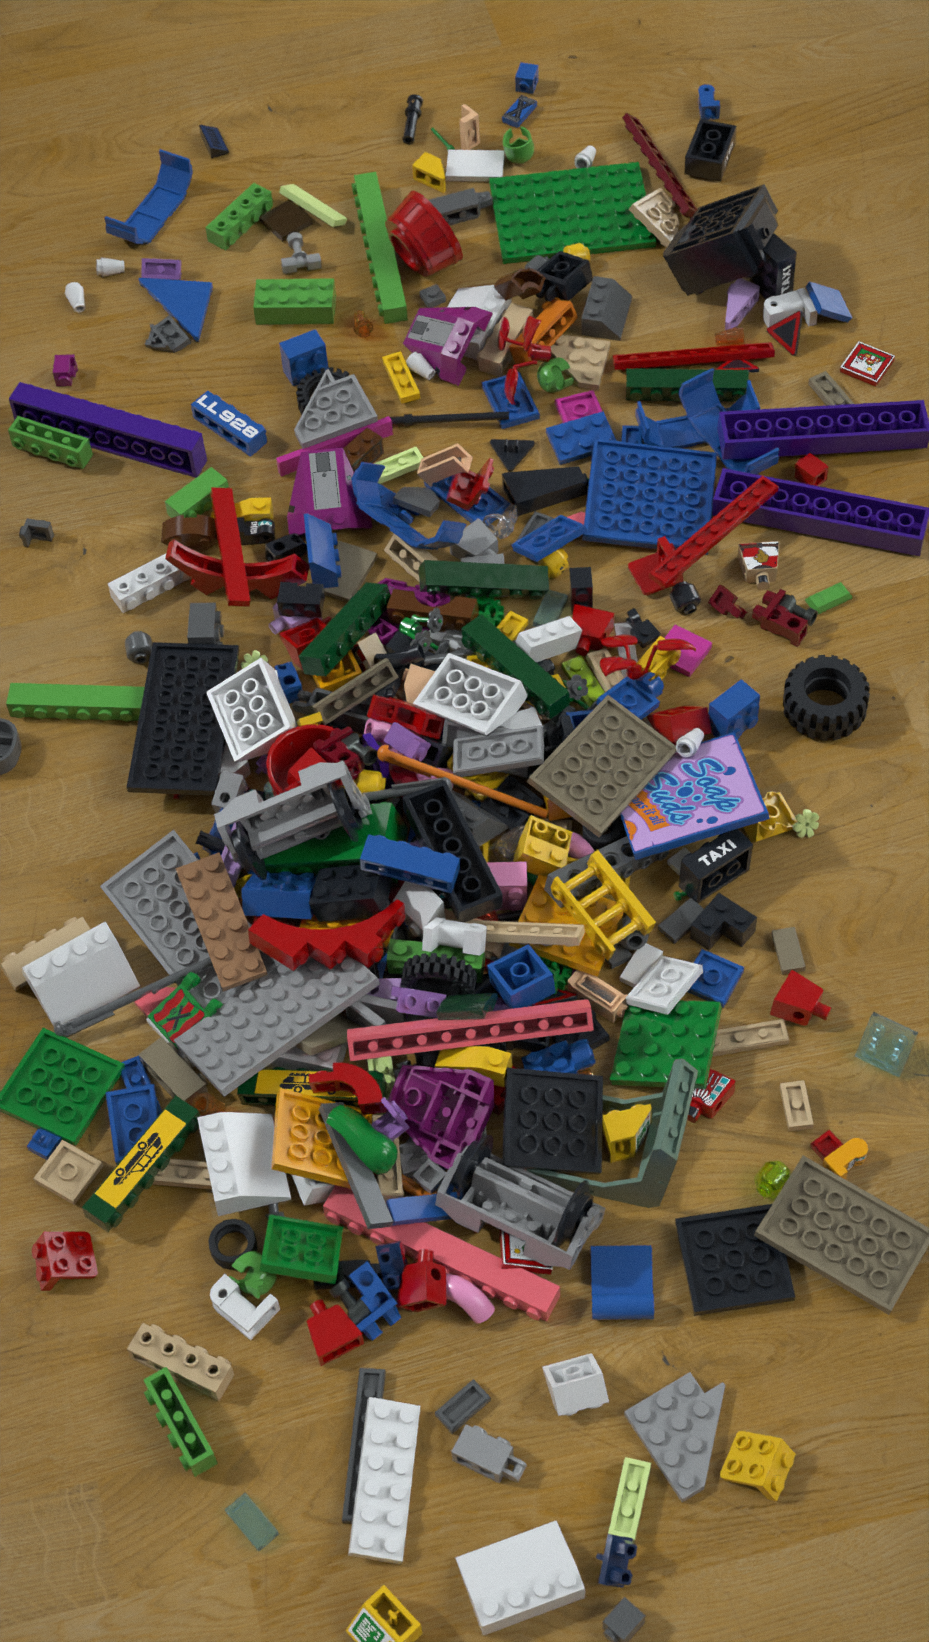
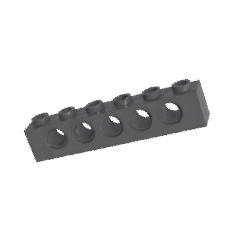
(618, 856)

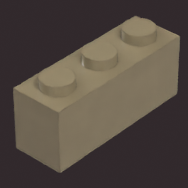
(172, 1071)

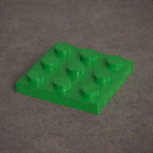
(301, 1249)

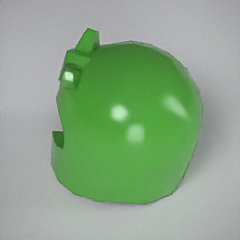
(520, 150)
(551, 377)
(255, 1281)

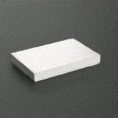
(474, 165)
(664, 984)

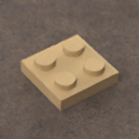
(68, 1172)

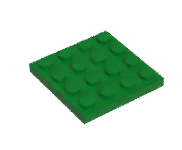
(654, 1040)
(59, 1086)

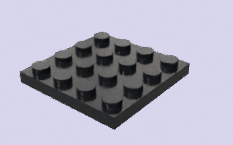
(553, 1121)
(730, 1265)

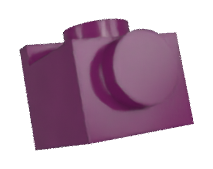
(64, 369)

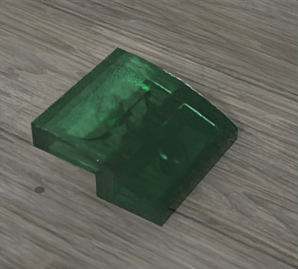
(466, 1006)

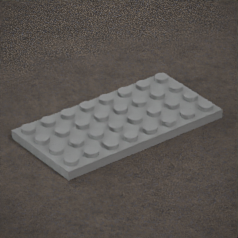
(159, 912)
(272, 1019)

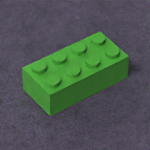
(294, 301)

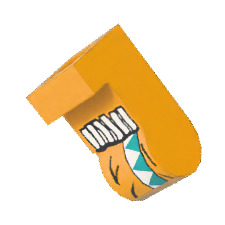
(845, 1157)

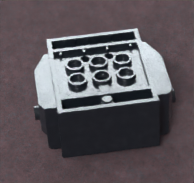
(723, 241)

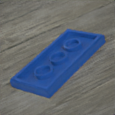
(488, 504)

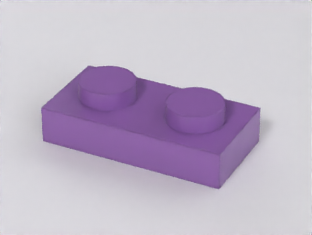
(161, 269)

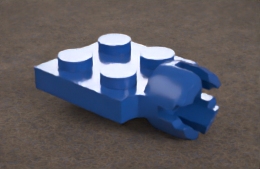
(637, 695)
(561, 1057)

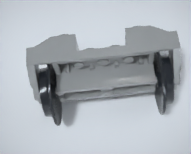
(292, 816)
(519, 1205)

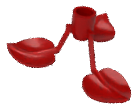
(535, 351)
(633, 670)

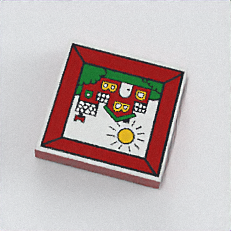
(867, 363)
(512, 1255)

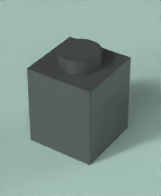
(623, 1622)

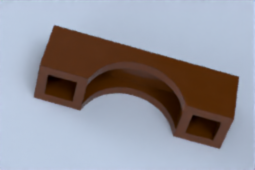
(455, 613)

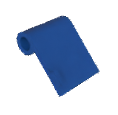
(622, 1282)

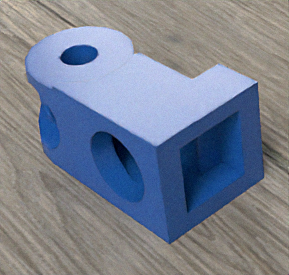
(707, 106)
(289, 681)

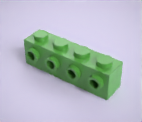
(239, 216)
(50, 442)
(401, 950)
(180, 1421)

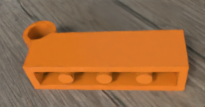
(555, 320)

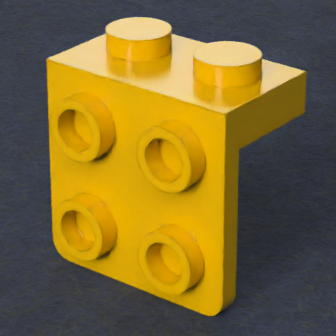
(759, 1463)

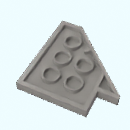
(334, 410)
(679, 1431)

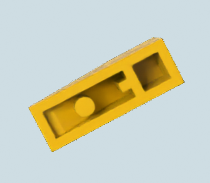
(254, 509)
(484, 1060)

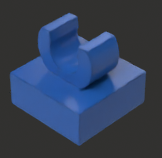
(43, 1143)

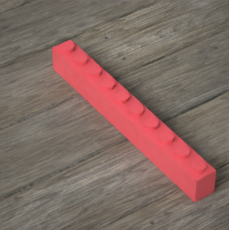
(448, 1034)
(513, 1286)

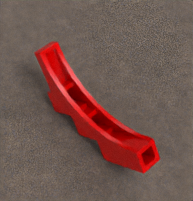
(263, 576)
(327, 946)

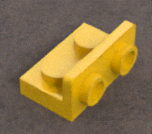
(661, 661)

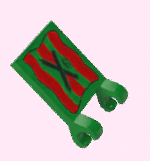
(181, 1010)

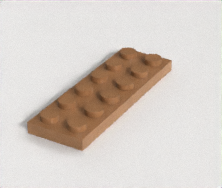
(221, 921)

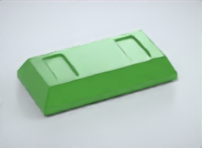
(829, 598)

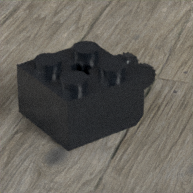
(564, 276)

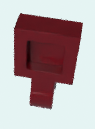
(724, 602)

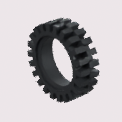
(310, 383)
(439, 967)

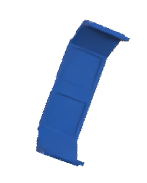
(159, 204)
(703, 410)
(679, 431)
(368, 498)

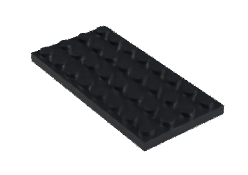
(177, 730)

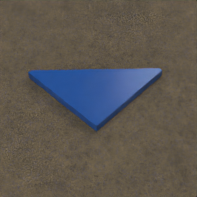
(182, 300)

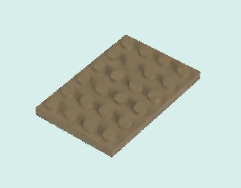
(602, 765)
(845, 1234)

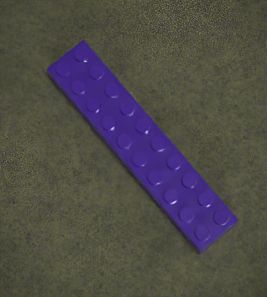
(113, 429)
(823, 429)
(830, 513)

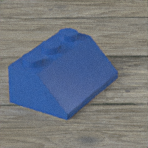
(321, 552)

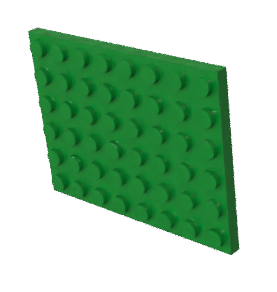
(569, 207)

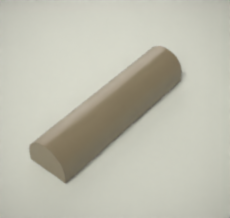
(355, 691)

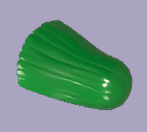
(370, 1145)

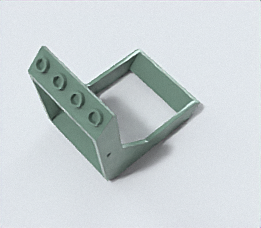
(661, 1146)

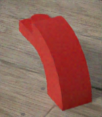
(407, 715)
(352, 1080)

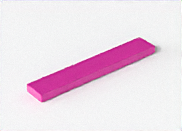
(289, 462)

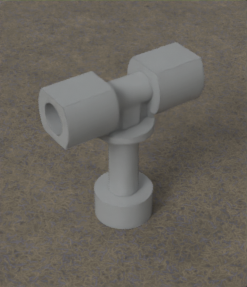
(299, 258)

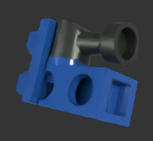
(374, 1303)

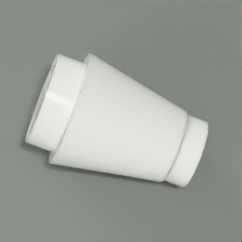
(585, 157)
(109, 266)
(75, 295)
(419, 365)
(689, 743)

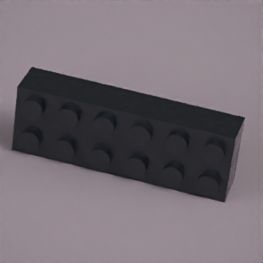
(443, 829)

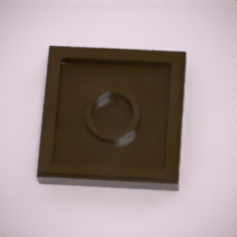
(286, 220)

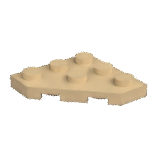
(657, 215)
(586, 359)

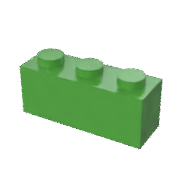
(195, 496)

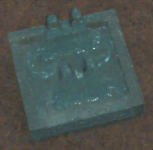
(886, 1044)

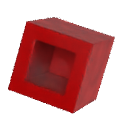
(811, 470)

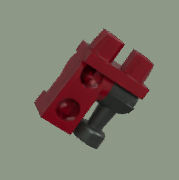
(784, 616)
(346, 747)

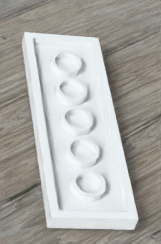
(384, 1481)

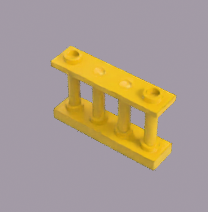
(611, 885)

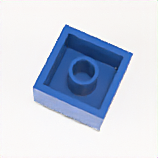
(303, 355)
(734, 710)
(521, 978)

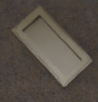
(788, 950)

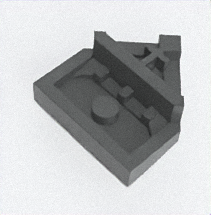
(167, 336)
(417, 499)

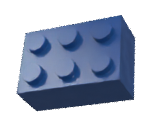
(279, 895)

